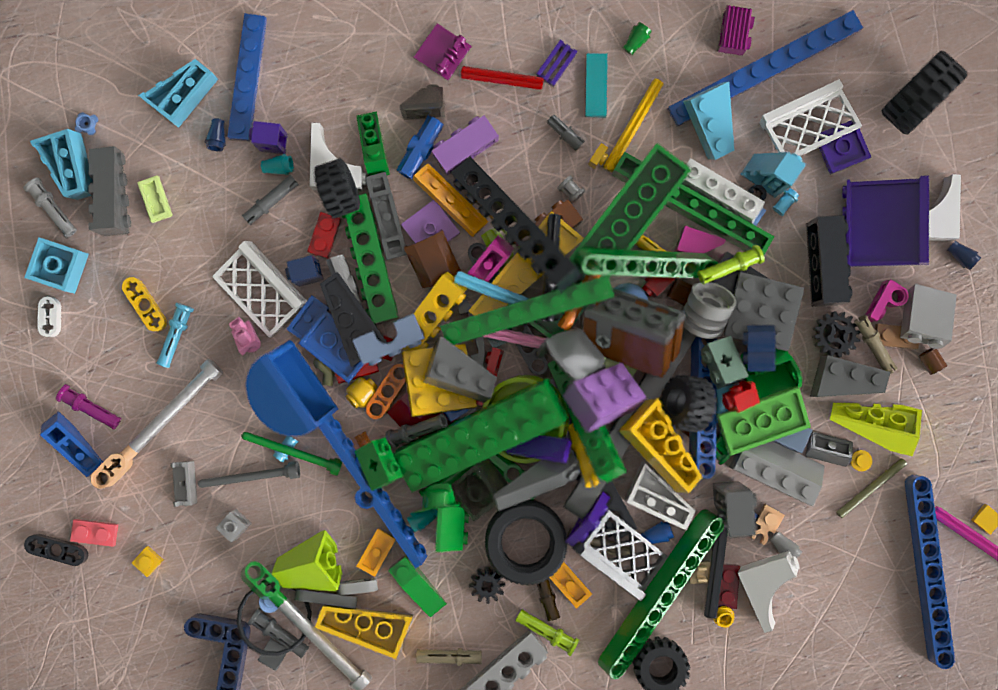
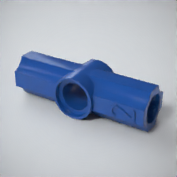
(420, 147)

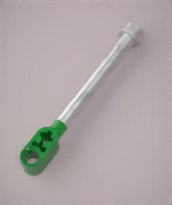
(358, 679)

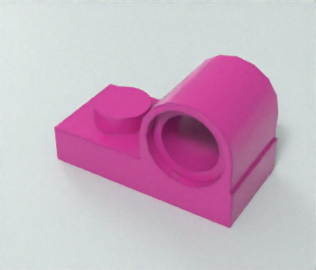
(883, 298)

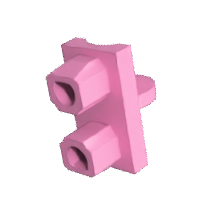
(244, 336)

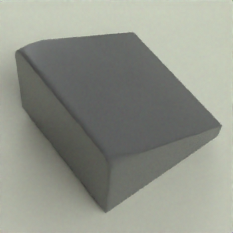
(272, 661)

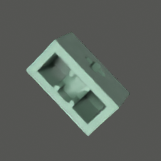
(732, 368)

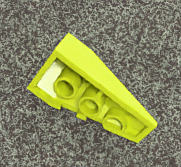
(890, 427)

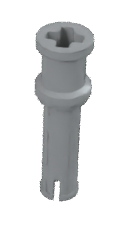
(45, 200)

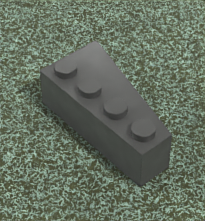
(108, 192)

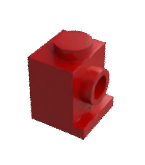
(656, 285)
(740, 397)

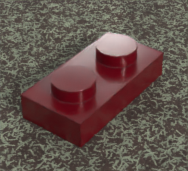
(729, 586)

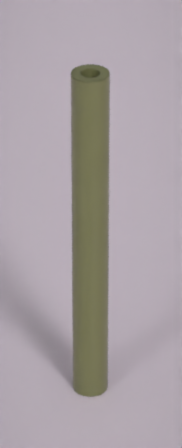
(871, 488)

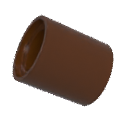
(932, 361)

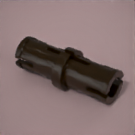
(548, 600)

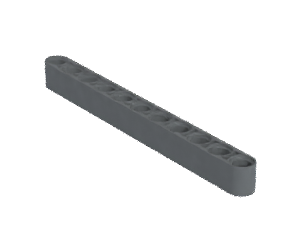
(581, 497)

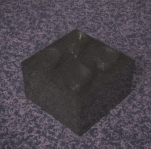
(477, 488)

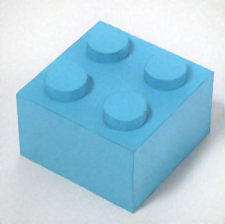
(56, 265)

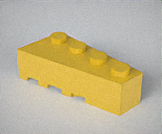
(658, 443)

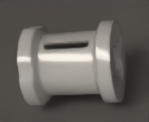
(570, 188)

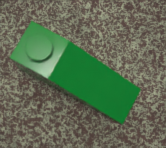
(417, 586)

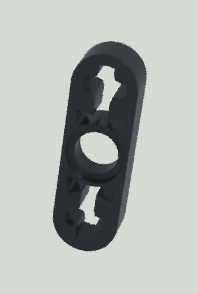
(50, 541)

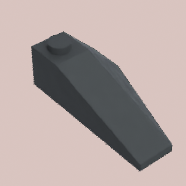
(537, 480)

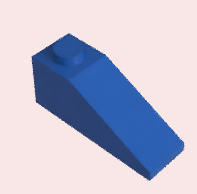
(70, 443)

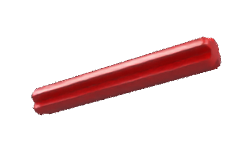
(502, 77)

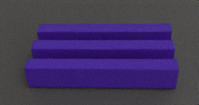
(567, 48)

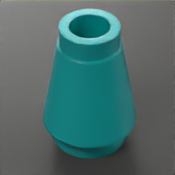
(278, 165)
(420, 520)

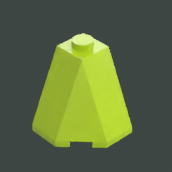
(310, 565)

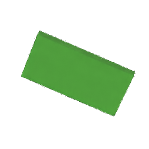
(765, 422)

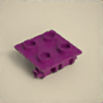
(442, 51)

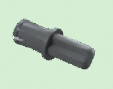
(565, 132)

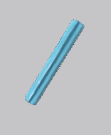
(488, 289)

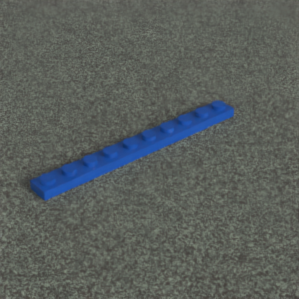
(779, 60)

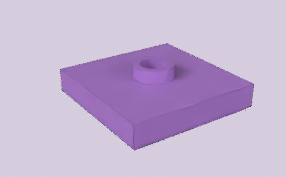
(429, 222)

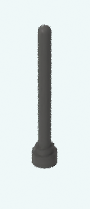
(291, 470)

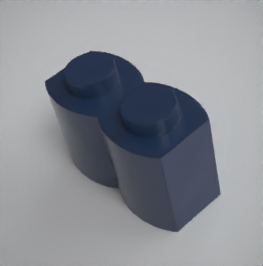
(760, 347)

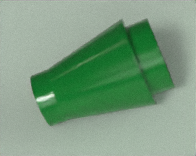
(638, 36)

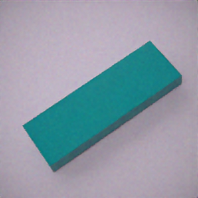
(596, 85)

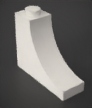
(320, 154)
(945, 213)
(763, 579)

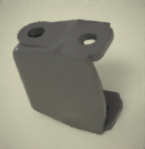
(573, 354)

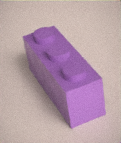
(465, 143)

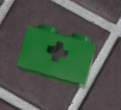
(378, 463)

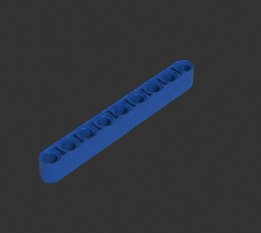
(936, 578)

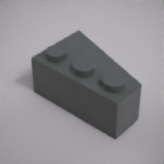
(458, 373)

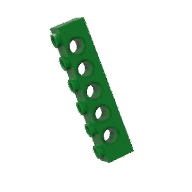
(388, 310)
(597, 442)

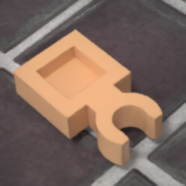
(768, 520)

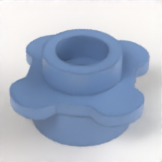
(80, 122)

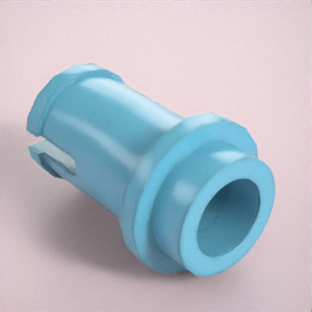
(789, 197)
(289, 441)

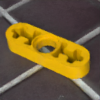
(140, 288)

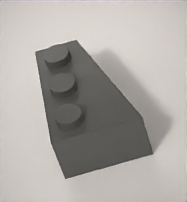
(844, 377)
(737, 506)

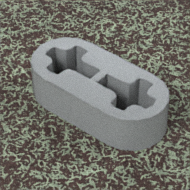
(357, 586)

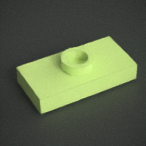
(154, 199)

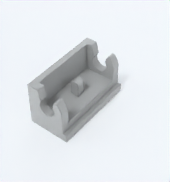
(184, 483)

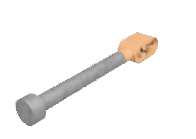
(209, 371)

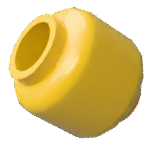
(360, 392)

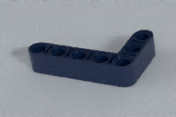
(231, 641)

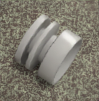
(708, 310)

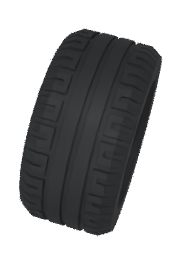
(524, 573)

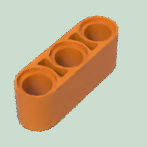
(380, 398)

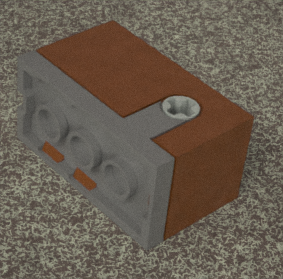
(635, 332)

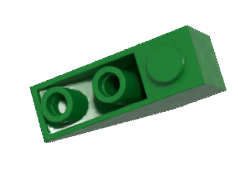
(372, 144)

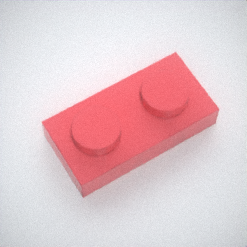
(94, 532)

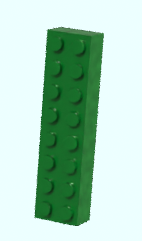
(481, 435)

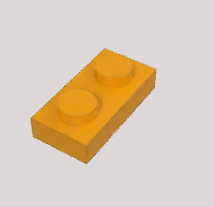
(376, 552)
(570, 585)

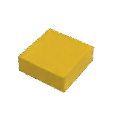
(986, 519)

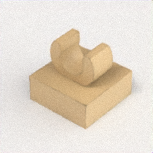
(701, 574)

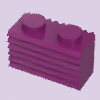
(735, 30)

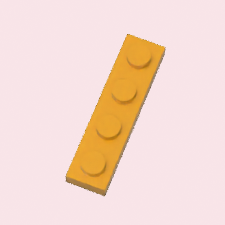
(450, 200)

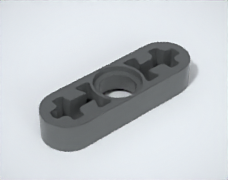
(325, 598)

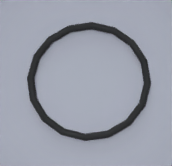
(251, 646)

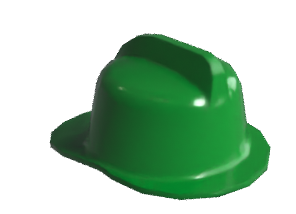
(437, 497)

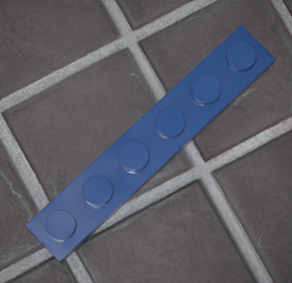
(247, 76)

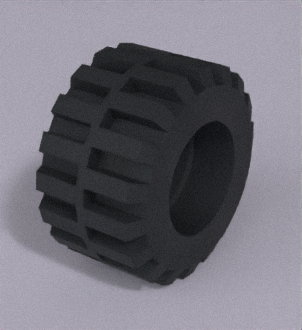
(336, 188)
(688, 402)
(655, 649)

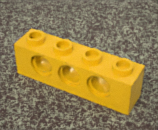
(432, 302)

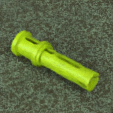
(740, 262)
(555, 636)

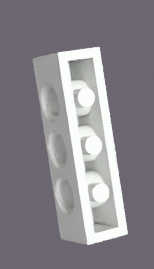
(723, 192)

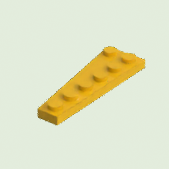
(519, 274)

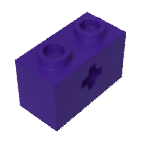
(268, 137)

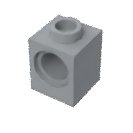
(233, 525)

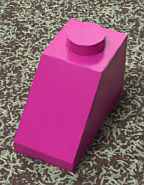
(697, 241)
(491, 259)

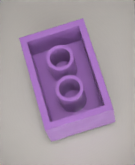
(604, 396)

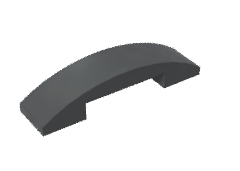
(386, 215)
(464, 308)

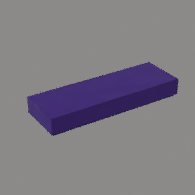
(543, 448)

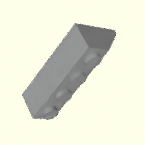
(781, 470)

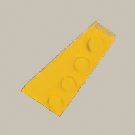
(367, 628)

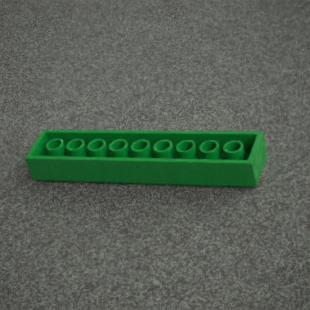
(629, 214)

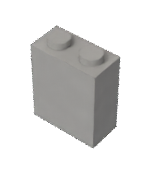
(928, 316)

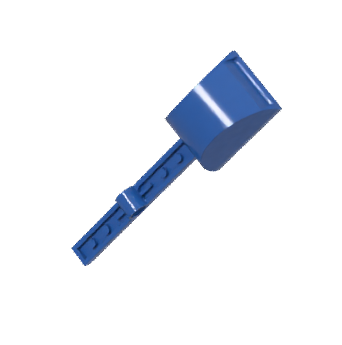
(293, 403)

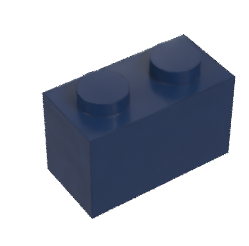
(304, 271)

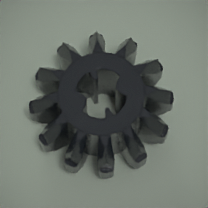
(485, 592)

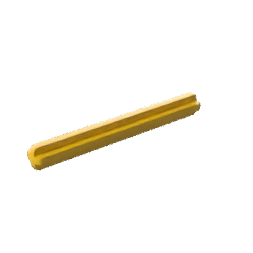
(633, 125)

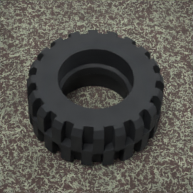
(924, 92)

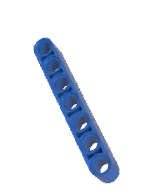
(706, 437)

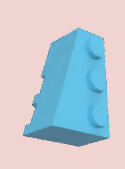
(713, 120)
(67, 162)

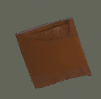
(432, 259)

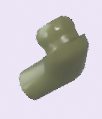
(328, 374)

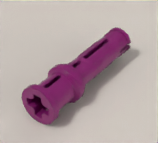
(80, 402)

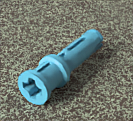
(174, 323)

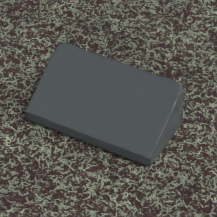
(829, 449)

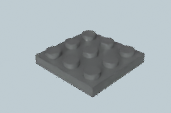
(765, 303)

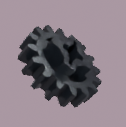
(831, 328)

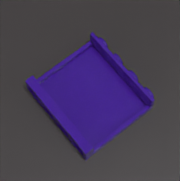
(887, 222)

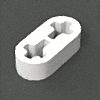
(48, 317)

